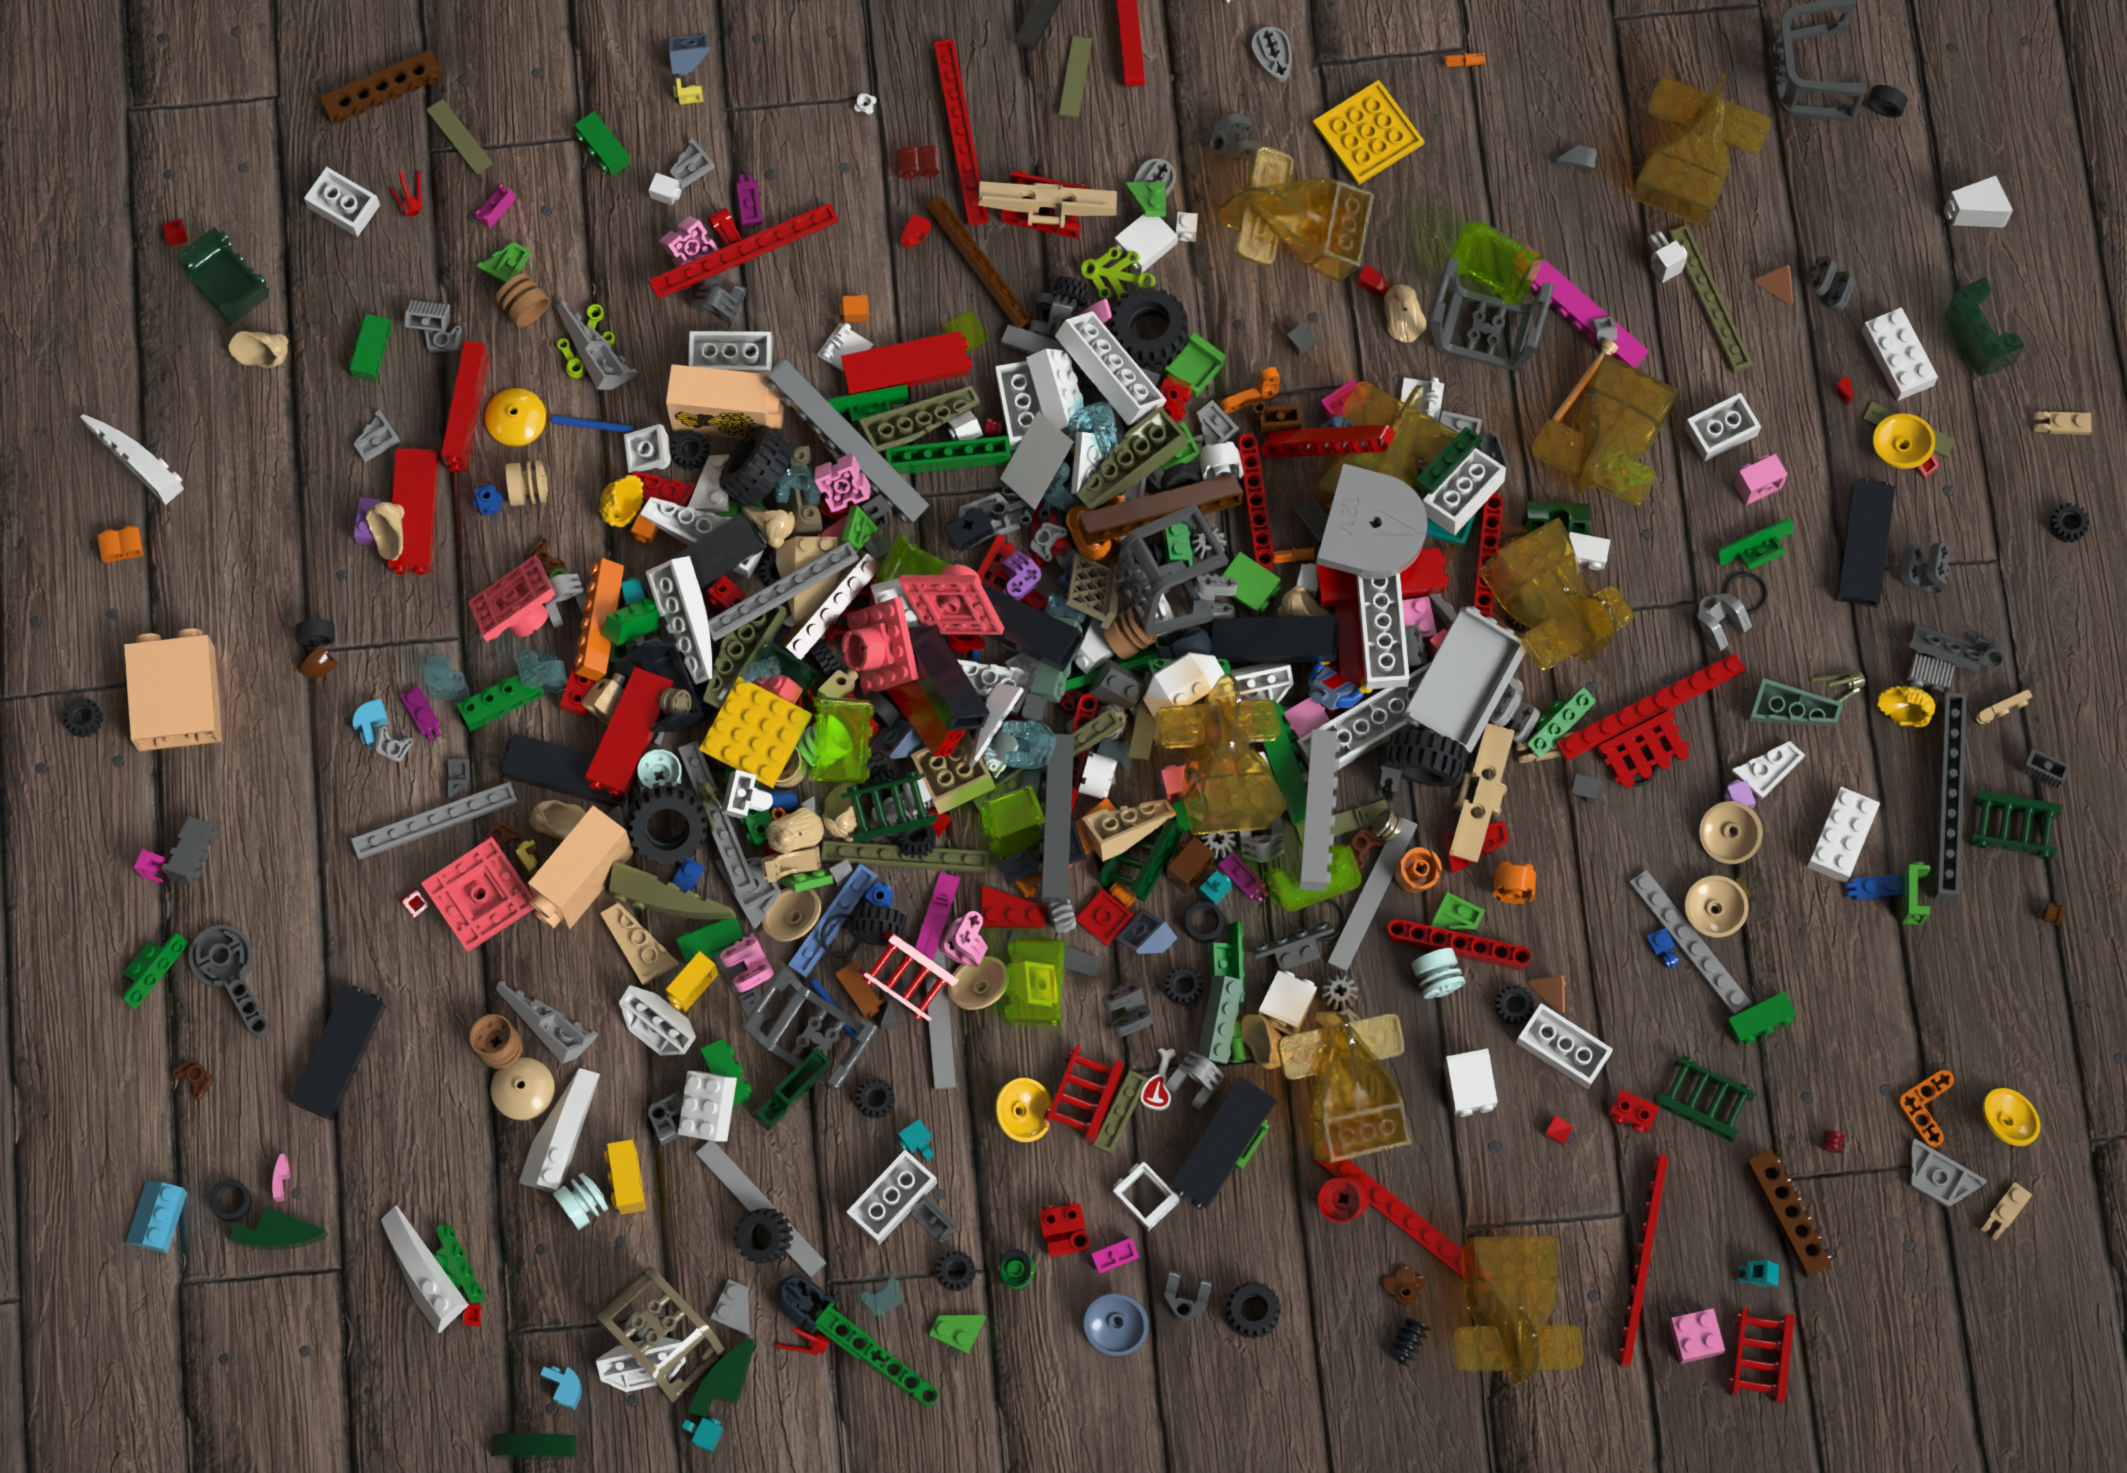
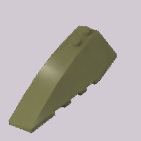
(916, 419)
(1138, 455)
(741, 649)
(648, 892)

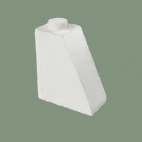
(1094, 649)

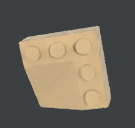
(951, 778)

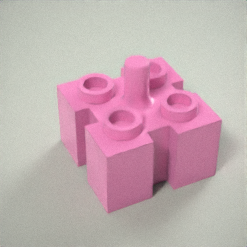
(688, 242)
(842, 482)

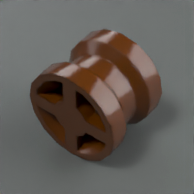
(2054, 913)

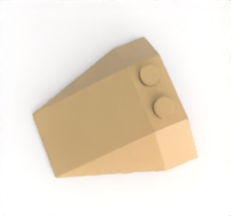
(798, 553)

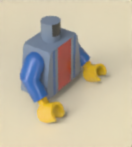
(1333, 689)

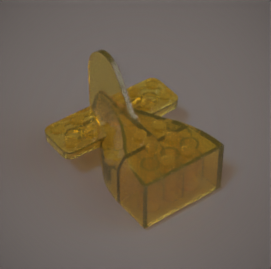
(1692, 158)
(1315, 217)
(1610, 432)
(1415, 437)
(1545, 589)
(1224, 777)
(1355, 1098)
(1511, 1296)

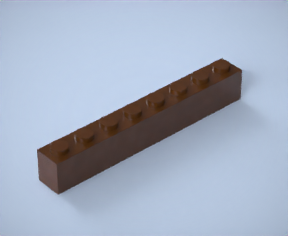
(1127, 516)

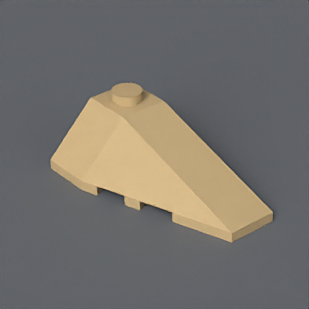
(1120, 829)

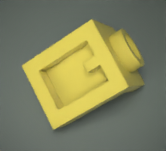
(688, 95)
(528, 861)

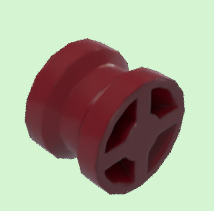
(994, 428)
(1069, 698)
(1832, 1141)

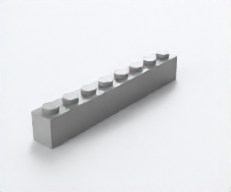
(1318, 810)

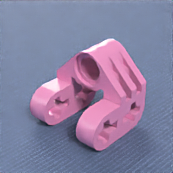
(968, 944)
(754, 959)

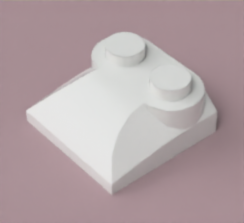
(647, 449)

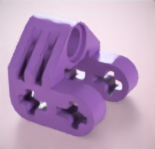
(1019, 569)

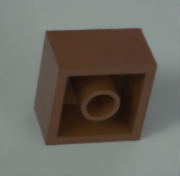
(1189, 864)

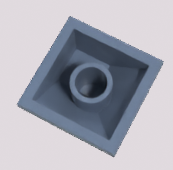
(687, 52)
(898, 740)
(1146, 934)

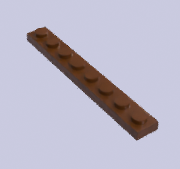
(979, 262)

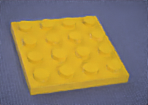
(1368, 132)
(755, 732)

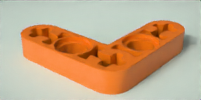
(1267, 388)
(1920, 1101)

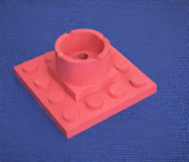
(514, 601)
(952, 601)
(880, 646)
(476, 875)

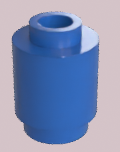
(784, 799)

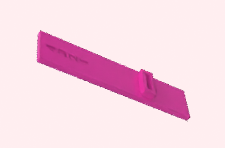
(937, 914)

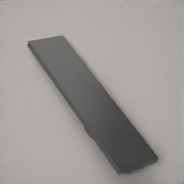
(1074, 959)
(746, 999)

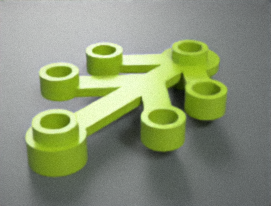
(1114, 273)
(577, 361)

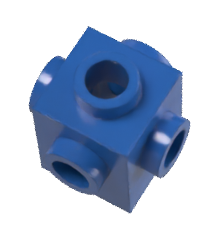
(488, 499)
(884, 889)

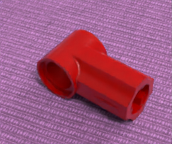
(723, 224)
(1065, 1244)

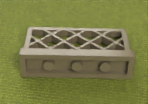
(1108, 594)

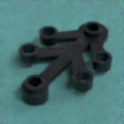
(999, 510)

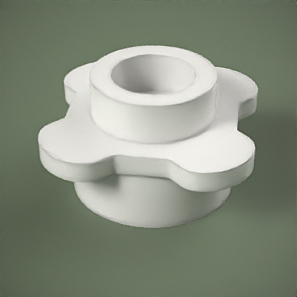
(865, 98)

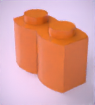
(120, 544)

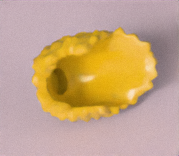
(621, 501)
(1907, 706)

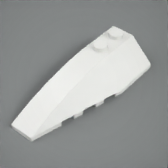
(138, 460)
(691, 525)
(683, 607)
(558, 1137)
(424, 1276)

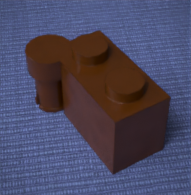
(1276, 417)

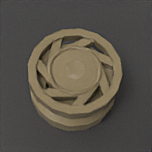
(675, 701)
(1387, 825)

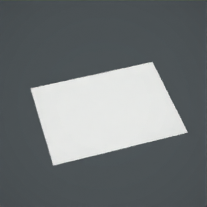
(1036, 460)

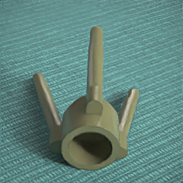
(1851, 679)
(710, 795)

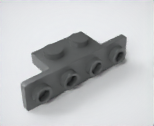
(1295, 948)

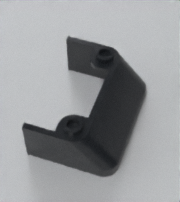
(669, 663)

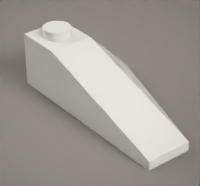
(986, 676)
(999, 703)

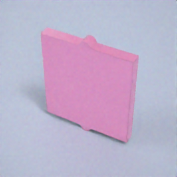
(1306, 717)

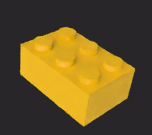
(625, 1177)

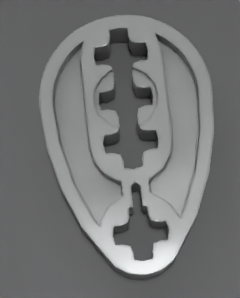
(1281, 48)
(1150, 169)

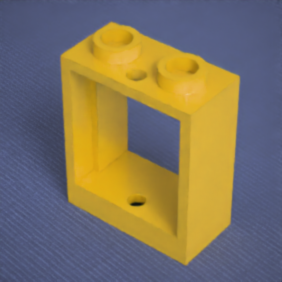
(691, 982)

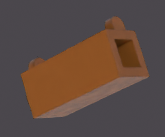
(859, 990)

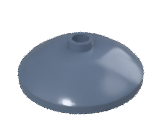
(1113, 1336)

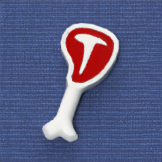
(1154, 1093)

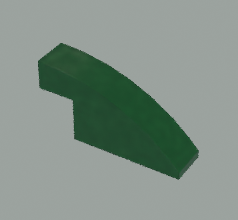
(792, 1089)
(277, 1232)
(724, 1380)
(533, 1446)

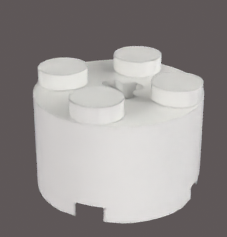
(1220, 460)
(1097, 775)

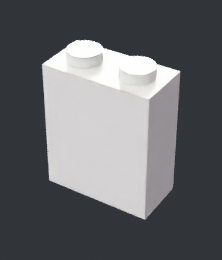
(1149, 238)

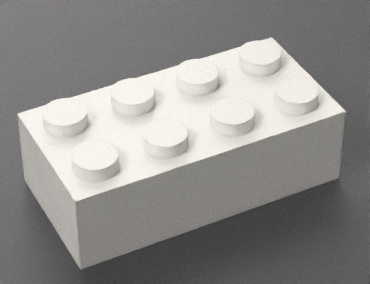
(731, 351)
(1899, 354)
(1055, 386)
(1017, 399)
(1464, 491)
(1843, 835)
(1564, 1046)
(891, 1197)

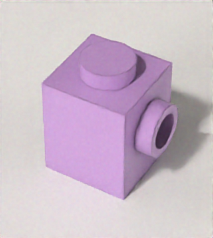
(1740, 792)

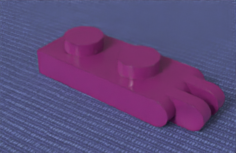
(749, 201)
(421, 712)
(1243, 877)

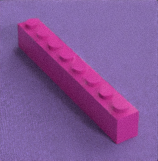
(1581, 310)

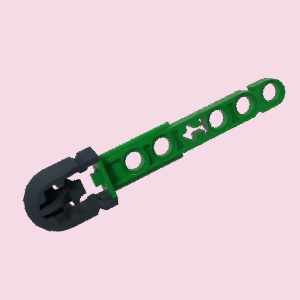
(1172, 647)
(789, 1295)

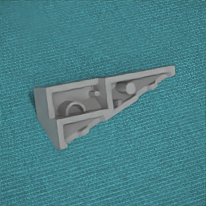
(601, 363)
(561, 1036)

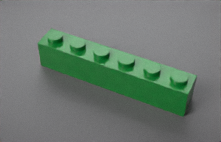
(949, 455)
(1288, 770)

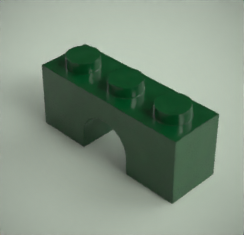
(1572, 515)

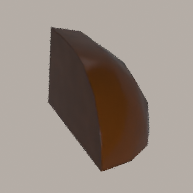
(318, 663)

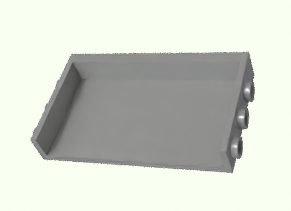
(1465, 678)

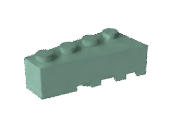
(1793, 706)

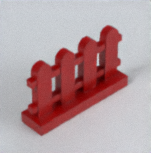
(993, 567)
(1633, 750)

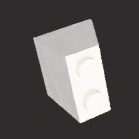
(1979, 205)
(1287, 1002)
(1470, 1082)

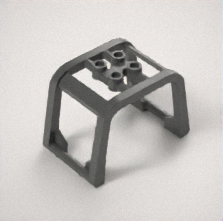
(1785, 68)
(1443, 336)
(1161, 578)
(781, 981)

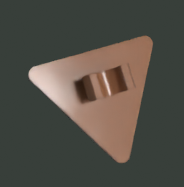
(1778, 283)
(1551, 990)

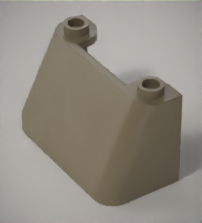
(807, 517)

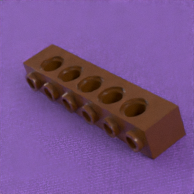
(370, 84)
(1808, 1264)

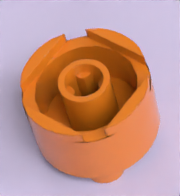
(1415, 881)
(1514, 883)

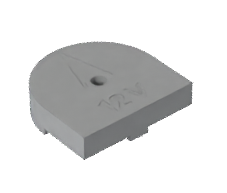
(1367, 500)

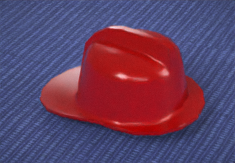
(964, 642)

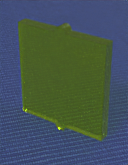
(969, 328)

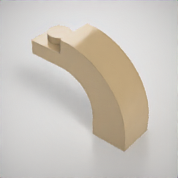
(796, 861)

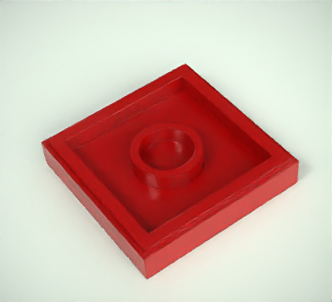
(1104, 917)

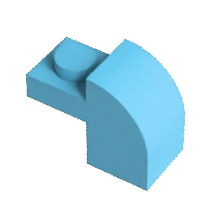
(368, 717)
(569, 1386)

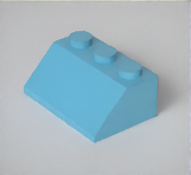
(157, 1216)

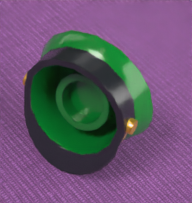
(1016, 1269)

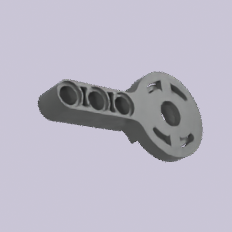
(230, 972)

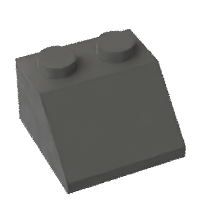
(1117, 686)

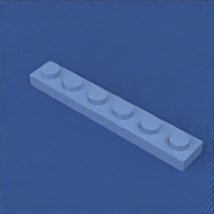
(845, 903)

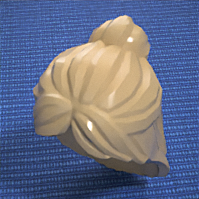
(1403, 313)
(259, 348)
(772, 523)
(386, 528)
(1300, 603)
(839, 813)
(555, 818)
(795, 831)
(1262, 1040)

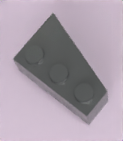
(190, 851)

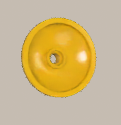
(518, 428)
(1906, 432)
(1031, 1101)
(2011, 1117)

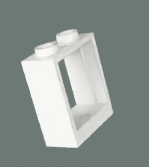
(1165, 1207)

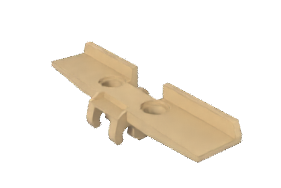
(1085, 201)
(1488, 795)

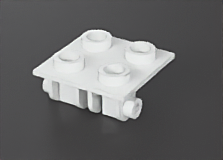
(842, 342)
(1431, 395)
(995, 752)

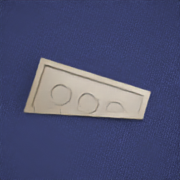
(642, 951)

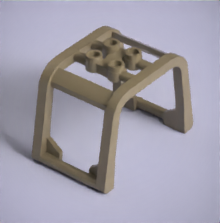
(653, 1338)

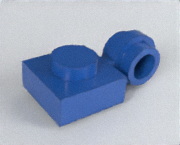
(1661, 943)

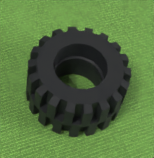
(873, 921)
(747, 1235)
(1253, 1328)

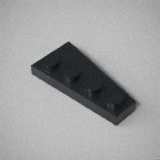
(1026, 862)

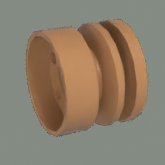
(522, 300)
(1127, 634)
(496, 1041)

